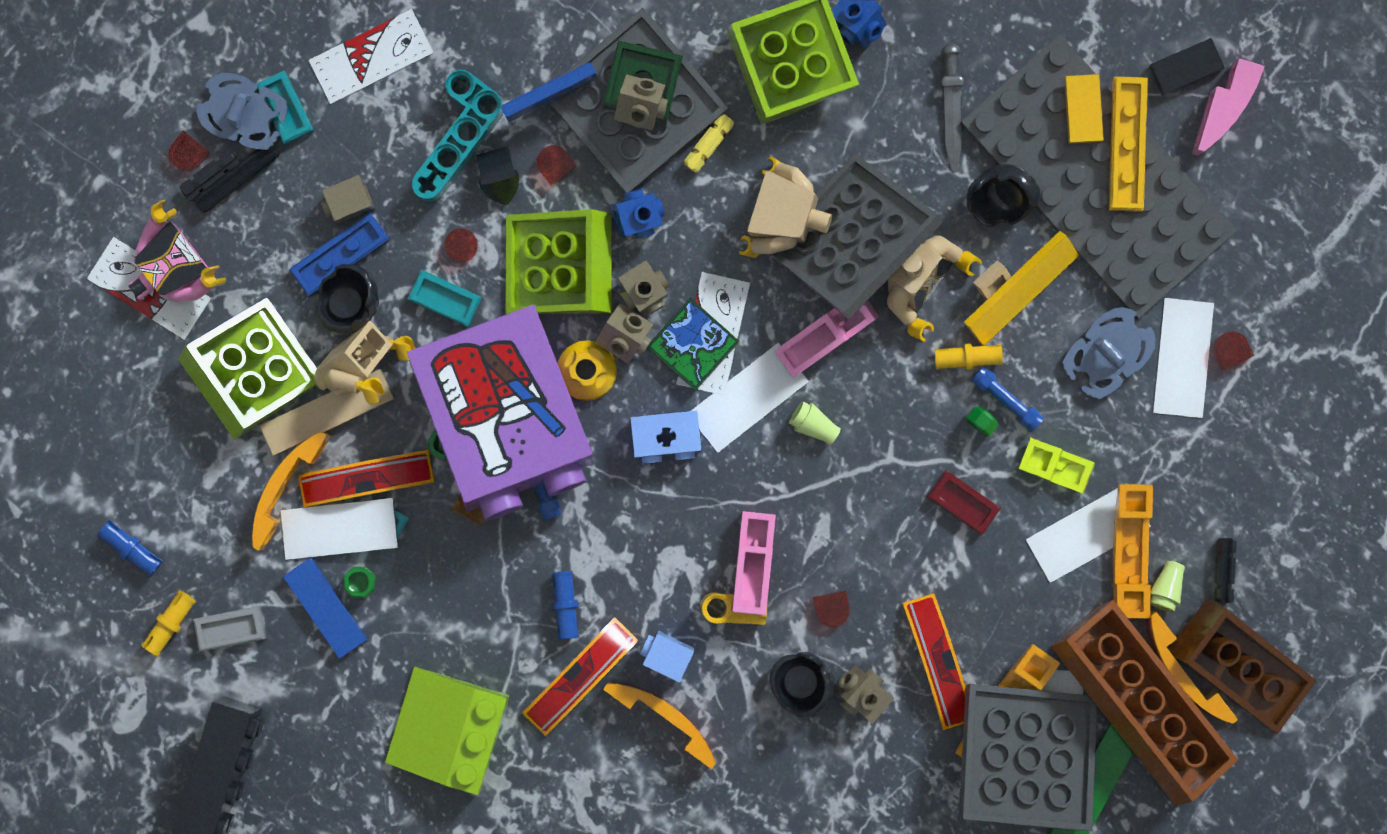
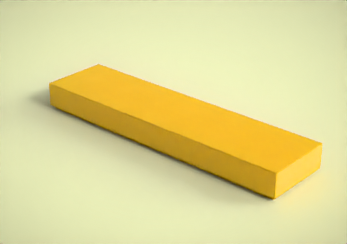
(1128, 144)
(1021, 288)

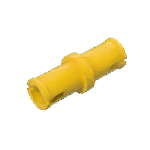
(968, 356)
(168, 623)

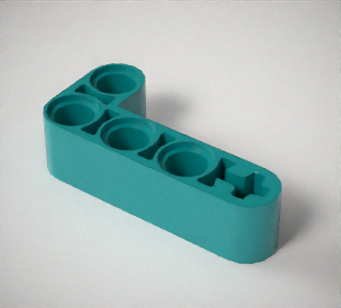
(452, 142)

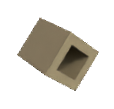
(347, 200)

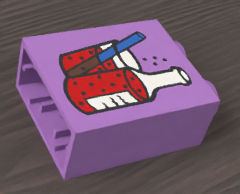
(502, 412)

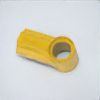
(729, 616)

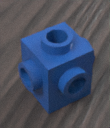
(859, 21)
(626, 214)

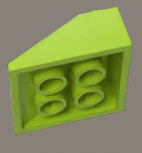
(792, 58)
(559, 262)
(249, 368)
(447, 730)

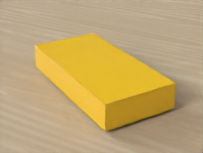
(1083, 109)

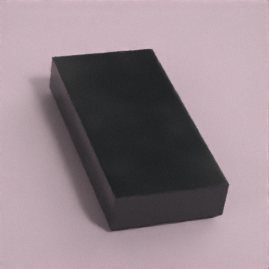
(1186, 66)

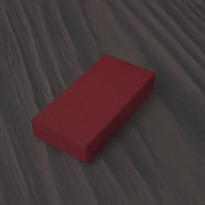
(963, 502)

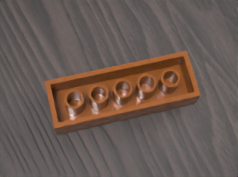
(1144, 703)

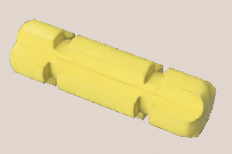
(708, 143)

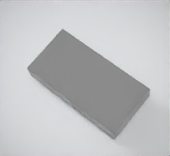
(229, 628)

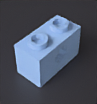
(647, 428)
(666, 655)

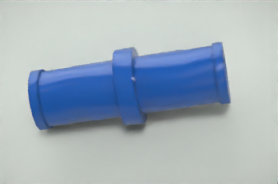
(129, 548)
(565, 605)

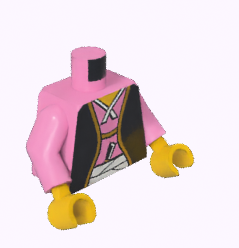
(170, 262)

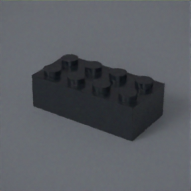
(218, 768)

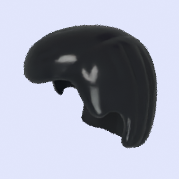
(1002, 195)
(347, 299)
(802, 684)

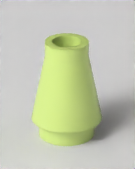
(813, 423)
(1168, 587)

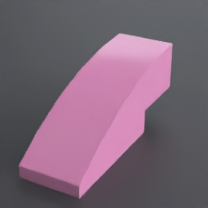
(1227, 103)
(823, 337)
(754, 563)

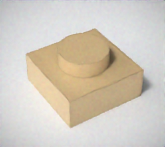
(992, 280)

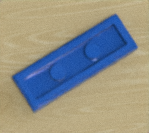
(549, 92)
(345, 248)
(325, 607)

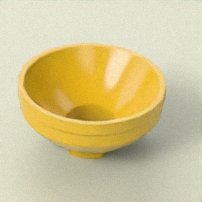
(605, 370)

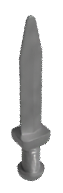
(952, 104)

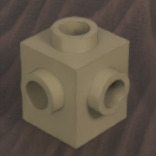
(640, 102)
(641, 276)
(625, 334)
(863, 693)

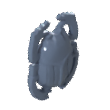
(241, 110)
(1110, 351)

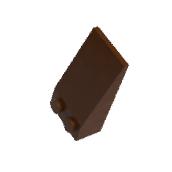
(1242, 665)

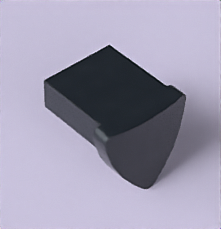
(498, 175)

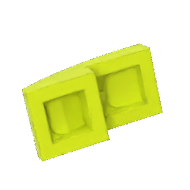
(1056, 466)

